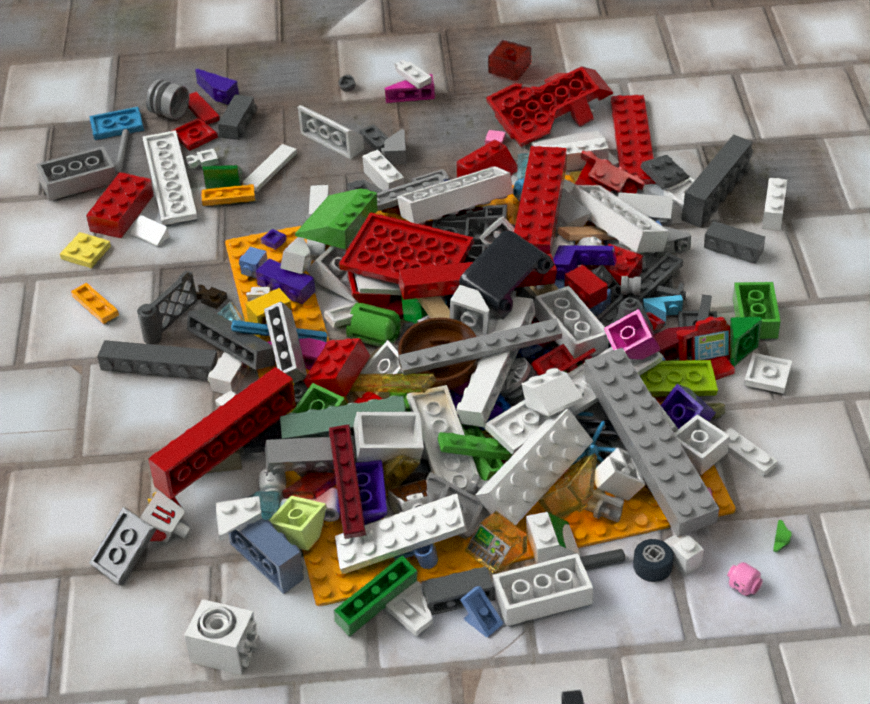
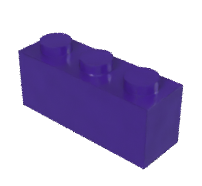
(294, 285)

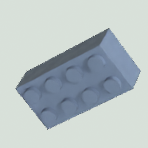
(269, 553)

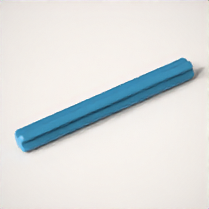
(262, 329)

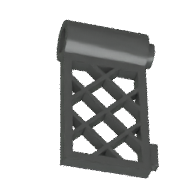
(150, 316)

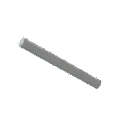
(121, 153)

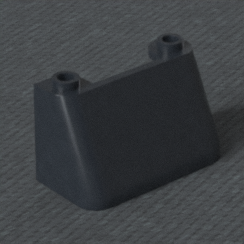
(502, 269)

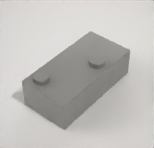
(76, 173)

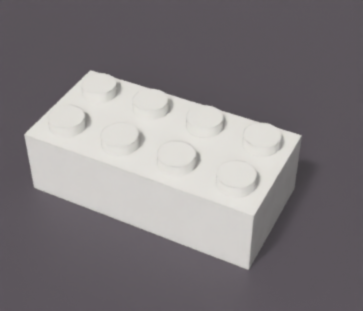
(578, 324)
(542, 589)

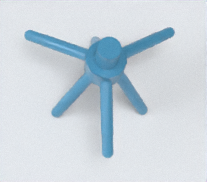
(592, 448)

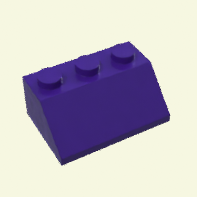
(372, 490)

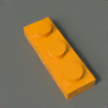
(228, 195)
(94, 303)

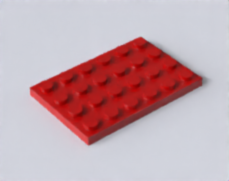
(394, 244)

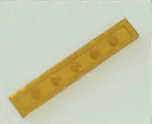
(393, 383)

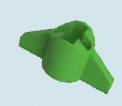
(782, 536)

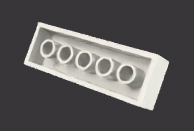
(455, 195)
(621, 219)
(535, 467)

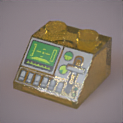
(497, 543)

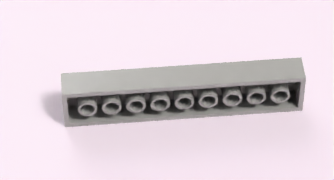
(651, 442)

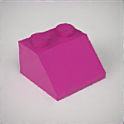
(633, 336)

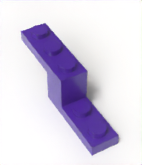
(570, 256)

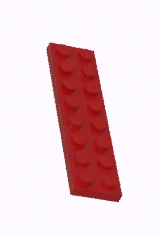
(632, 134)

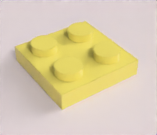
(85, 250)

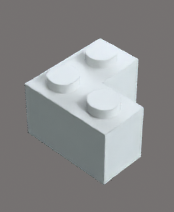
(619, 475)

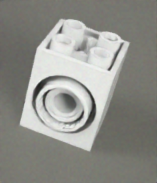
(222, 637)

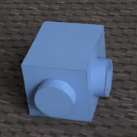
(252, 261)

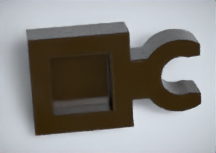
(211, 297)

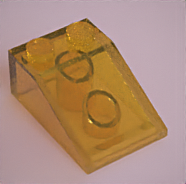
(572, 489)

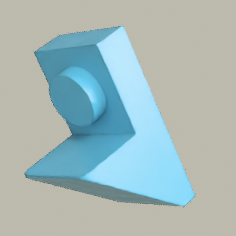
(663, 306)

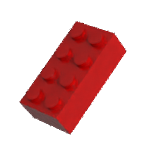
(120, 205)

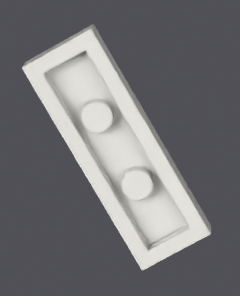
(750, 454)

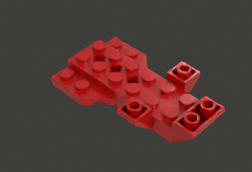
(531, 111)

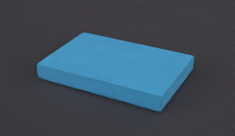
(114, 123)

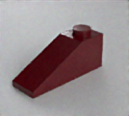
(670, 344)

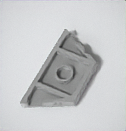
(473, 509)

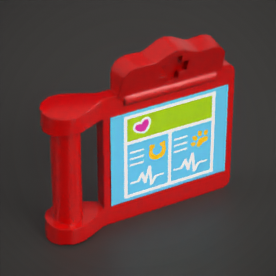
(709, 340)

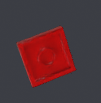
(195, 134)

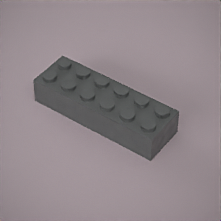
(717, 181)

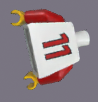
(165, 517)

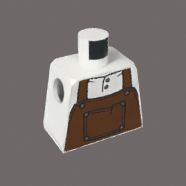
(408, 496)

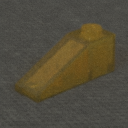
(397, 470)

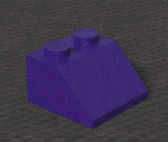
(684, 404)

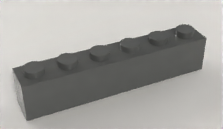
(242, 346)
(157, 359)

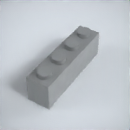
(285, 341)

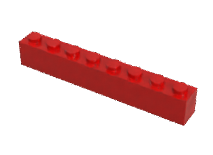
(444, 280)

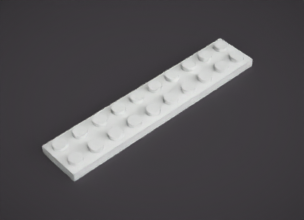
(521, 422)

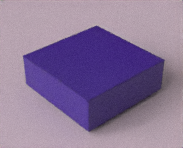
(273, 239)

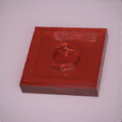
(311, 486)

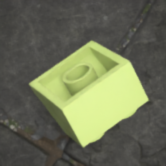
(300, 521)

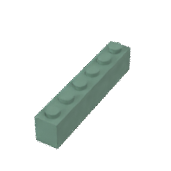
(317, 422)

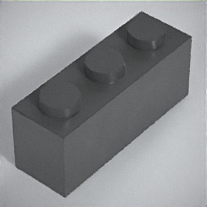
(237, 117)
(734, 242)
(445, 592)

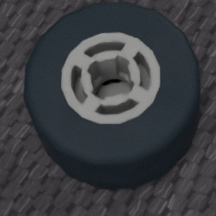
(653, 560)

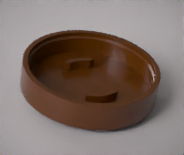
(434, 333)

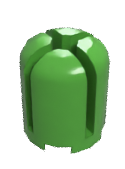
(373, 324)

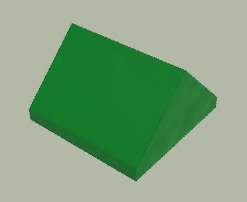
(222, 176)
(743, 337)

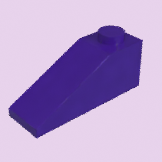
(217, 87)

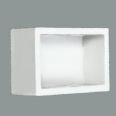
(387, 435)

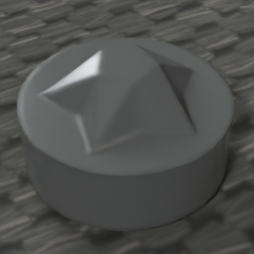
(347, 83)

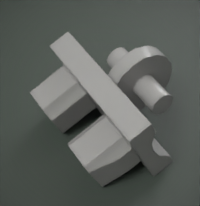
(605, 506)

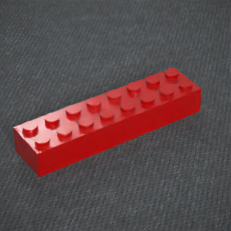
(542, 196)
(222, 433)

